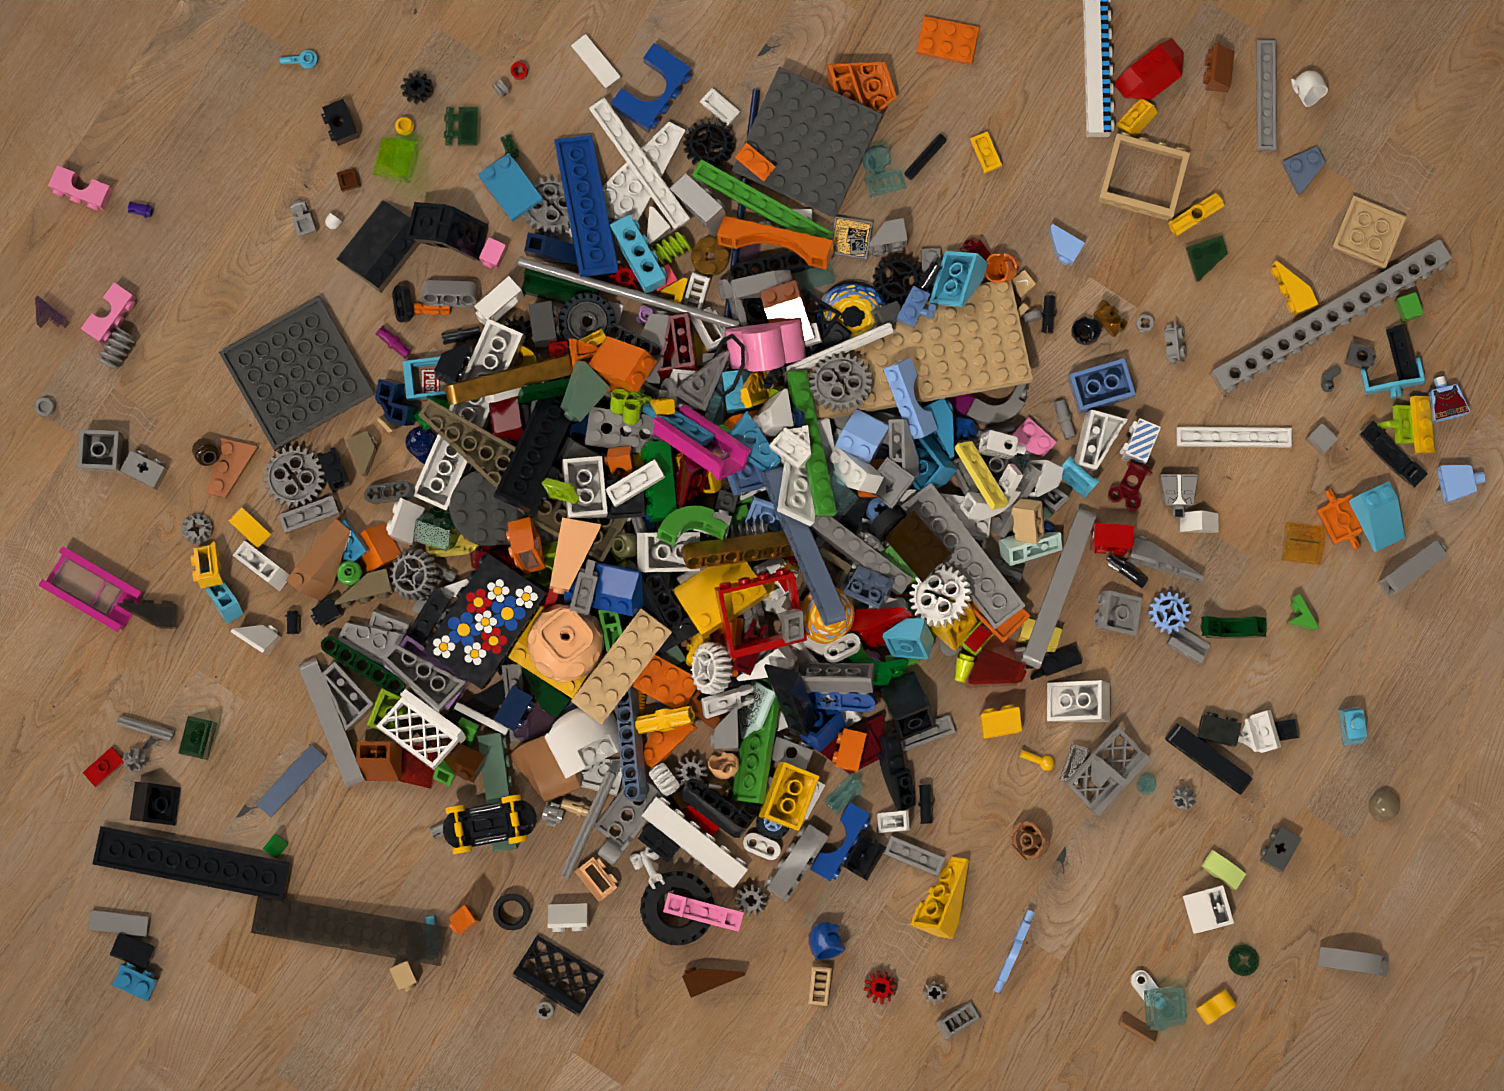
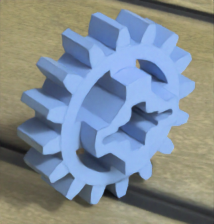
(1160, 609)

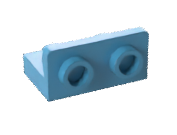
(356, 547)
(135, 982)

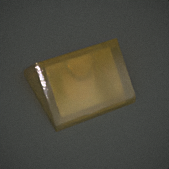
(1303, 543)

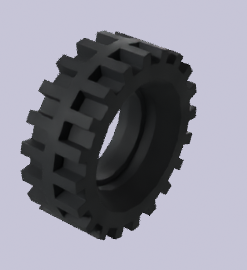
(650, 908)

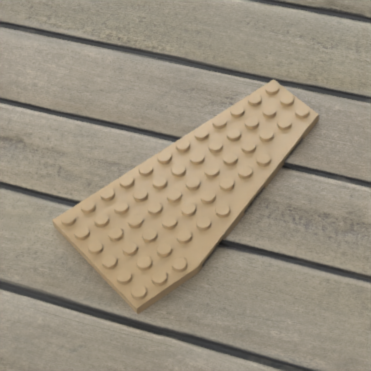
(952, 353)

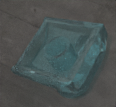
(1165, 1007)

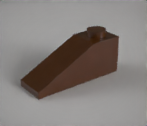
(462, 759)
(706, 979)

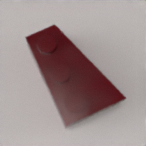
(679, 346)

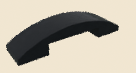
(1392, 455)

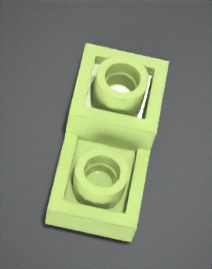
(1224, 870)

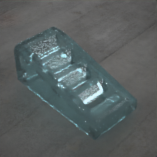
(879, 191)

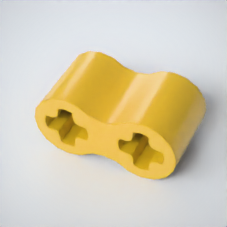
(1216, 1006)

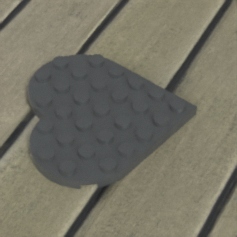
(483, 517)

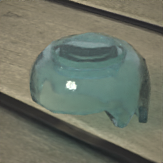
(876, 159)

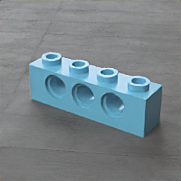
(648, 280)

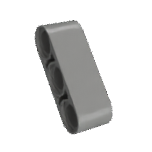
(449, 293)

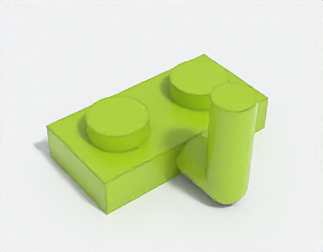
(1401, 423)

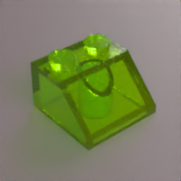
(396, 159)

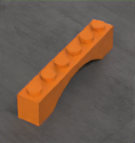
(739, 233)

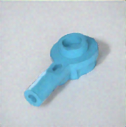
(306, 59)

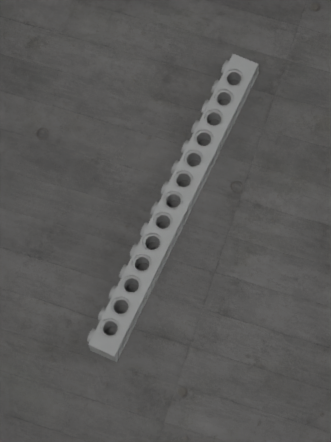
(1435, 251)

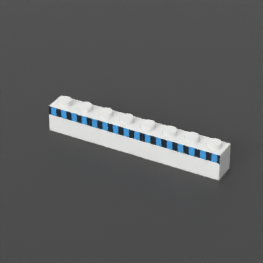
(1097, 68)

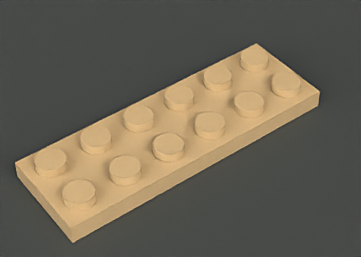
(621, 666)

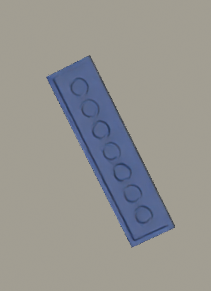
(585, 206)

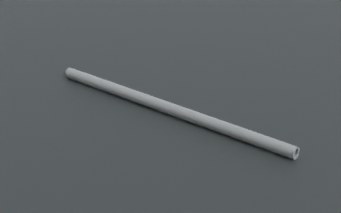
(627, 293)

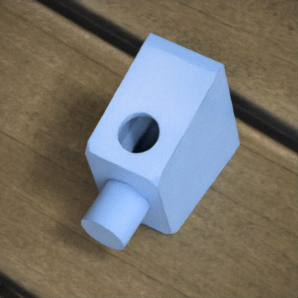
(1458, 481)

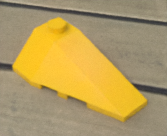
(943, 906)

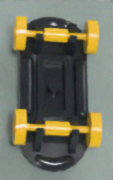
(489, 823)

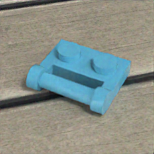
(1078, 478)

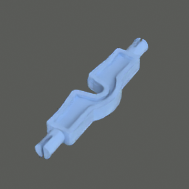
(1016, 946)

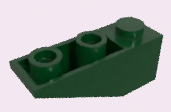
(548, 697)

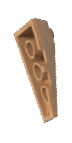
(318, 568)

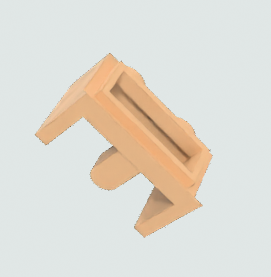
(590, 884)

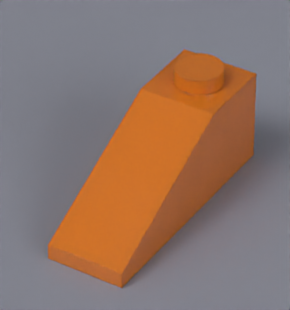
(463, 920)

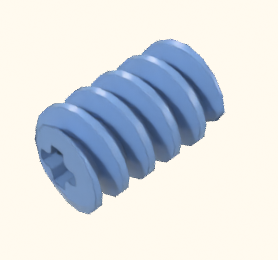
(873, 505)

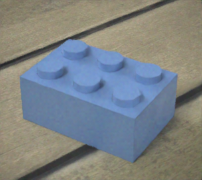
(1101, 386)

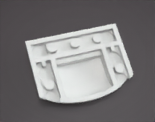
(582, 741)

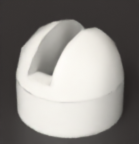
(332, 222)

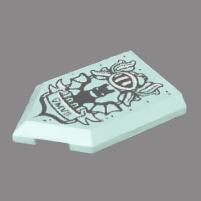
(754, 715)

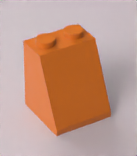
(622, 364)

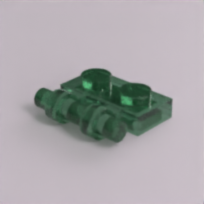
(467, 126)

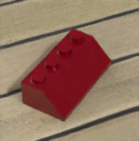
(690, 483)

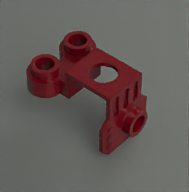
(1128, 492)

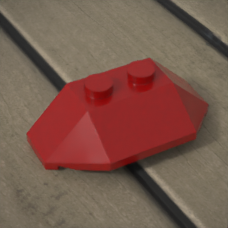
(1152, 72)

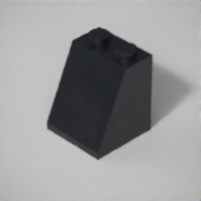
(907, 705)

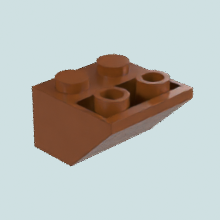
(1219, 68)
(380, 760)

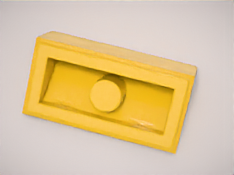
(1137, 117)

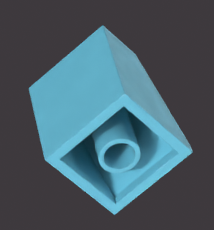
(733, 401)

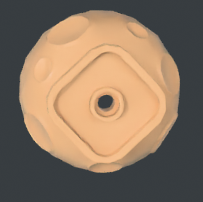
(563, 658)

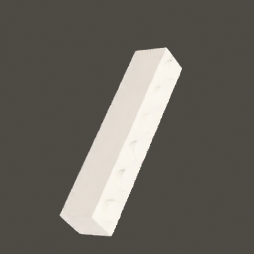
(694, 842)

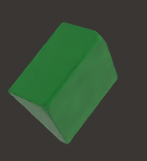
(275, 846)

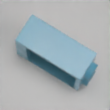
(409, 379)

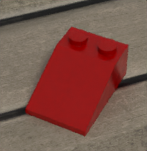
(872, 623)

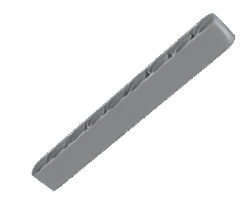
(1058, 588)

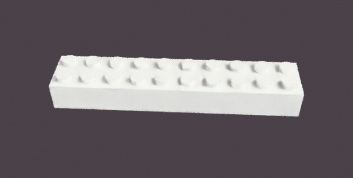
(445, 466)

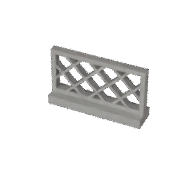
(1129, 769)

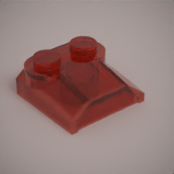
(416, 771)

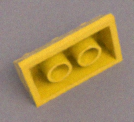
(788, 796)

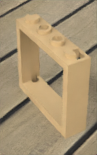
(1137, 205)

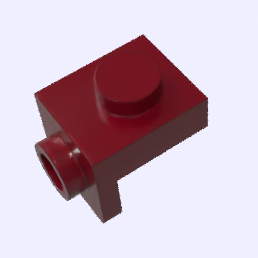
(975, 245)

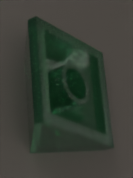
(197, 738)

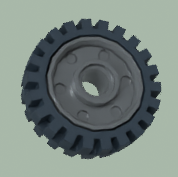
(585, 305)

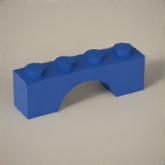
(827, 863)

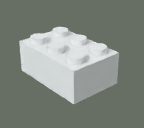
(588, 479)

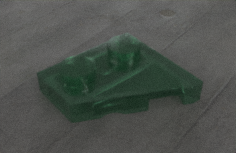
(1205, 256)

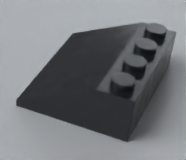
(379, 247)

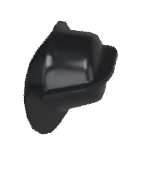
(755, 311)

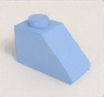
(1065, 245)

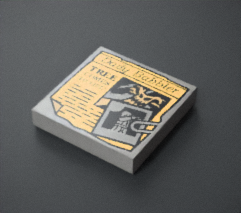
(851, 238)

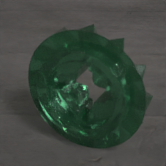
(1244, 950)

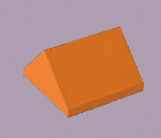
(381, 548)

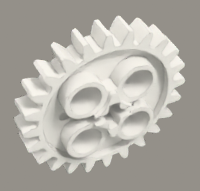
(933, 612)

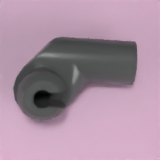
(1327, 378)

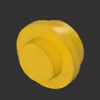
(404, 126)

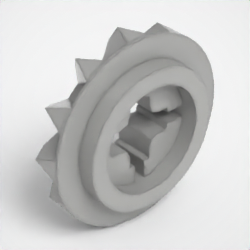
(204, 533)
(871, 541)

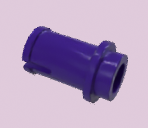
(140, 209)

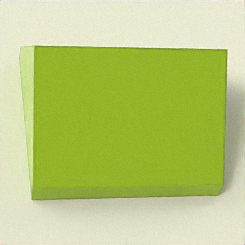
(384, 703)

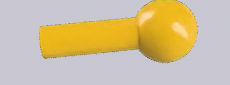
(1046, 762)

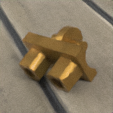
(1109, 318)

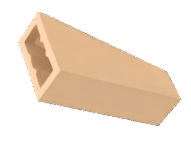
(572, 548)

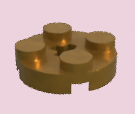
(710, 267)

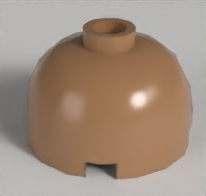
(1030, 840)

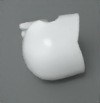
(1310, 87)

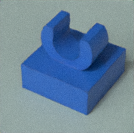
(964, 427)

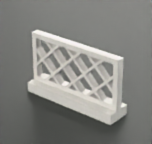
(428, 715)

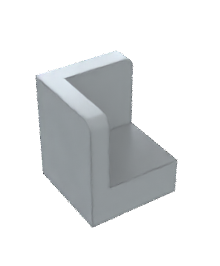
(1321, 439)

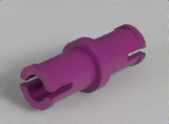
(393, 342)

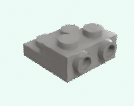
(1118, 613)

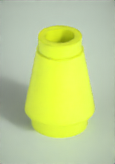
(963, 667)

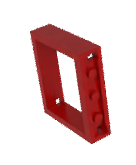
(743, 583)

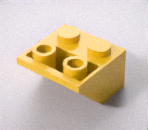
(1000, 722)

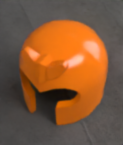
(1001, 267)

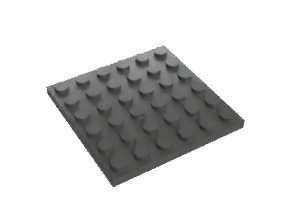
(811, 139)
(296, 373)

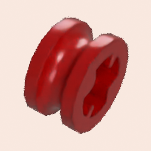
(521, 76)

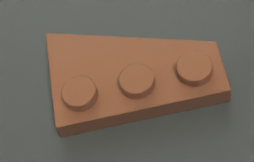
(229, 466)

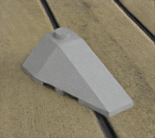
(1153, 557)

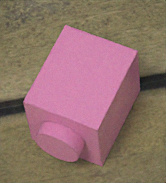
(492, 253)

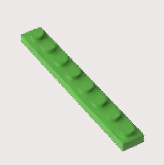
(757, 201)
(816, 464)

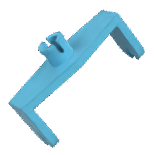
(1396, 386)

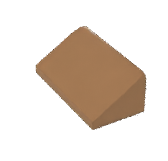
(1137, 1028)

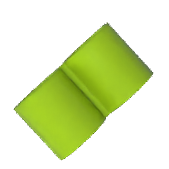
(628, 404)

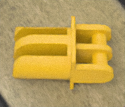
(696, 640)

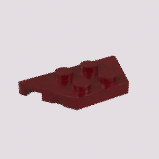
(873, 729)

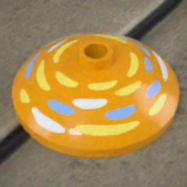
(814, 626)

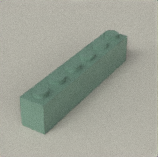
(495, 776)

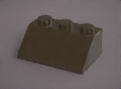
(918, 546)

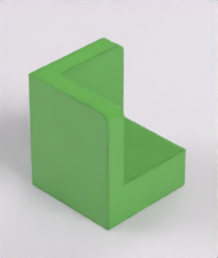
(1409, 307)

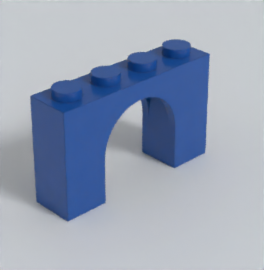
(647, 113)

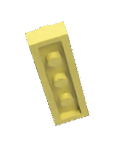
(981, 475)

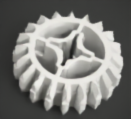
(711, 668)

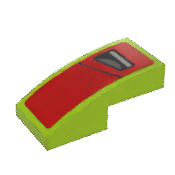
(977, 638)

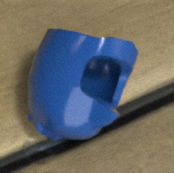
(825, 941)

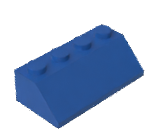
(616, 589)

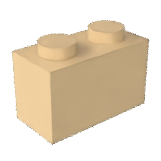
(1028, 521)

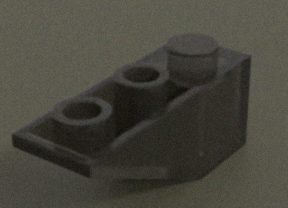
(158, 615)

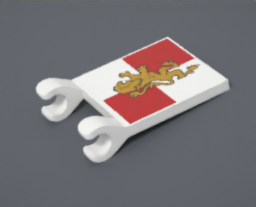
(774, 564)

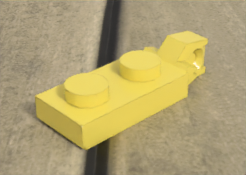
(462, 547)

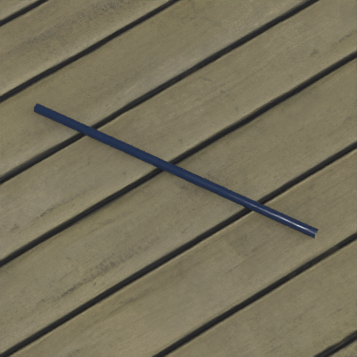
(741, 209)

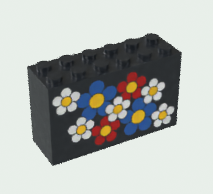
(486, 620)

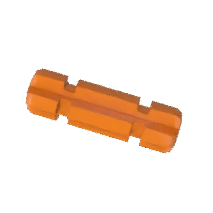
(431, 310)

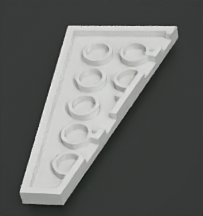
(624, 192)

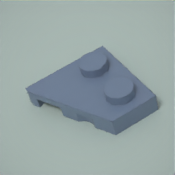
(1303, 168)

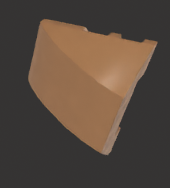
(542, 770)

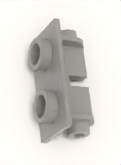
(1175, 336)

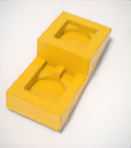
(249, 527)

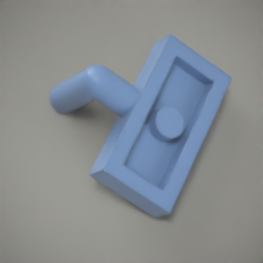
(915, 306)

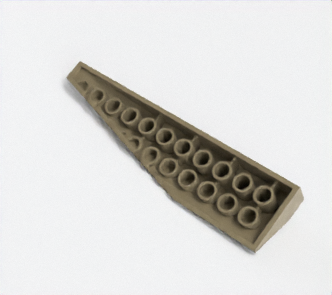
(490, 458)

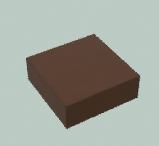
(348, 179)

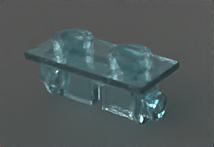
(843, 794)

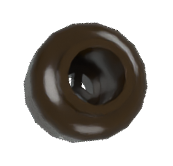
(205, 451)
(721, 787)

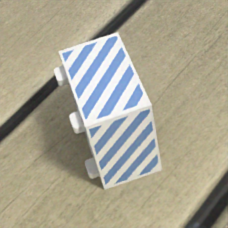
(1140, 442)

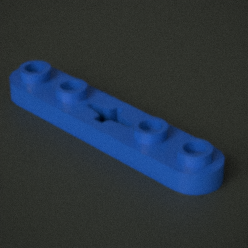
(845, 702)

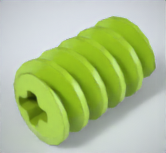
(671, 249)

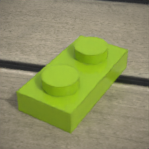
(560, 490)

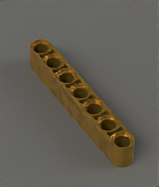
(508, 379)
(736, 550)

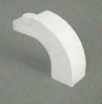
(976, 506)

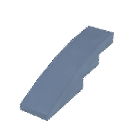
(291, 781)

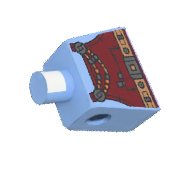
(1446, 401)

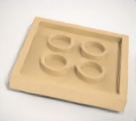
(1368, 232)

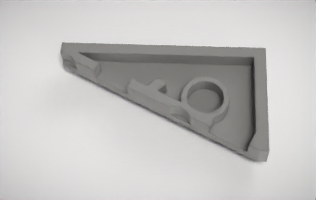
(700, 386)

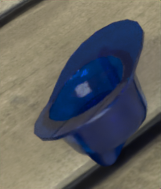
(420, 443)

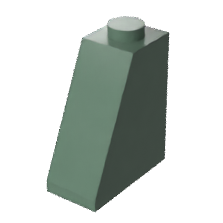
(582, 392)

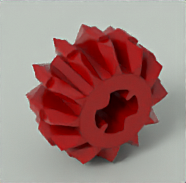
(617, 280)
(880, 994)

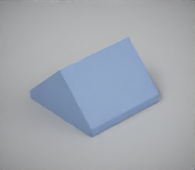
(763, 509)

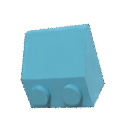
(909, 639)

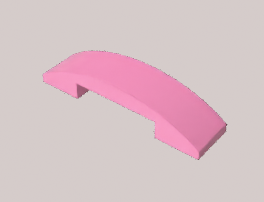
(703, 912)

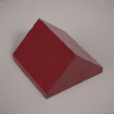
(507, 418)

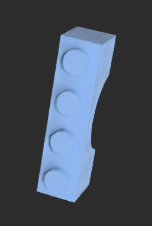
(901, 379)

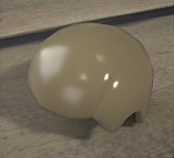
(1384, 805)

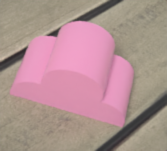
(767, 345)

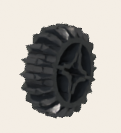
(701, 143)
(894, 272)

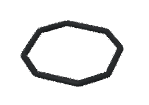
(742, 362)

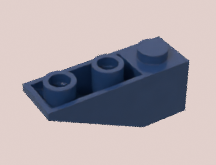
(550, 249)

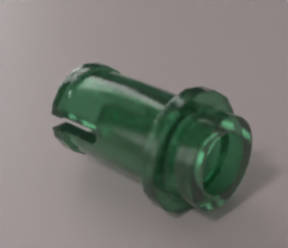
(509, 146)

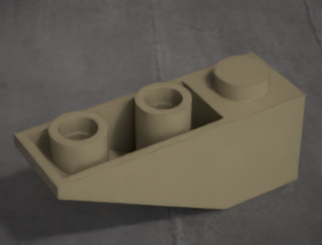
(370, 586)

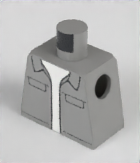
(1178, 491)

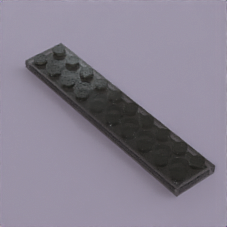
(350, 930)

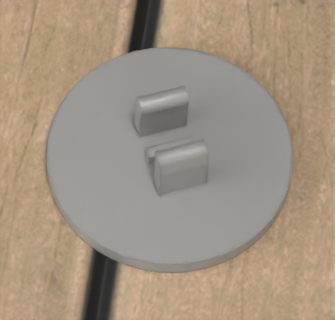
(667, 389)

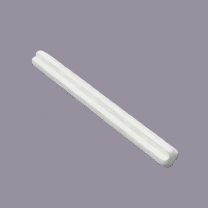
(842, 347)

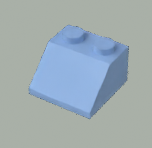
(862, 436)

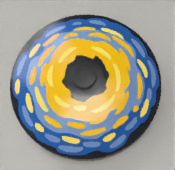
(855, 303)

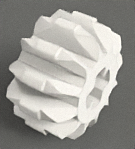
(664, 779)

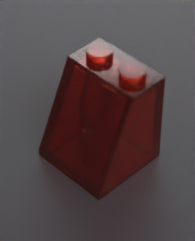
(995, 671)

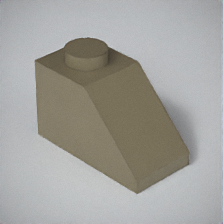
(363, 450)

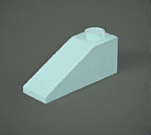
(1017, 552)

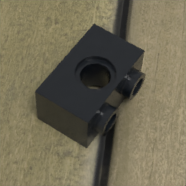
(345, 132)

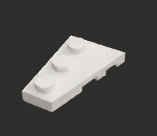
(593, 775)

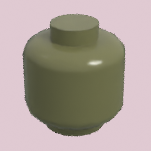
(625, 545)

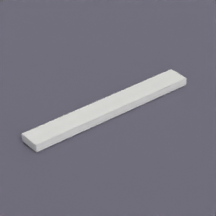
(639, 164)

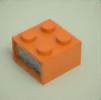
(525, 545)

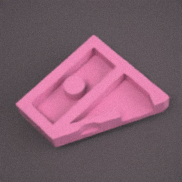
(1034, 438)

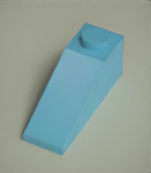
(223, 600)

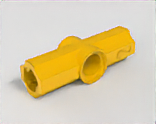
(1205, 208)
(665, 720)

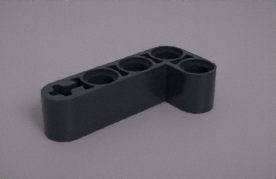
(719, 810)

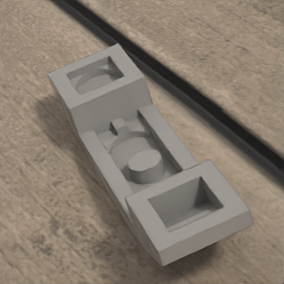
(736, 306)

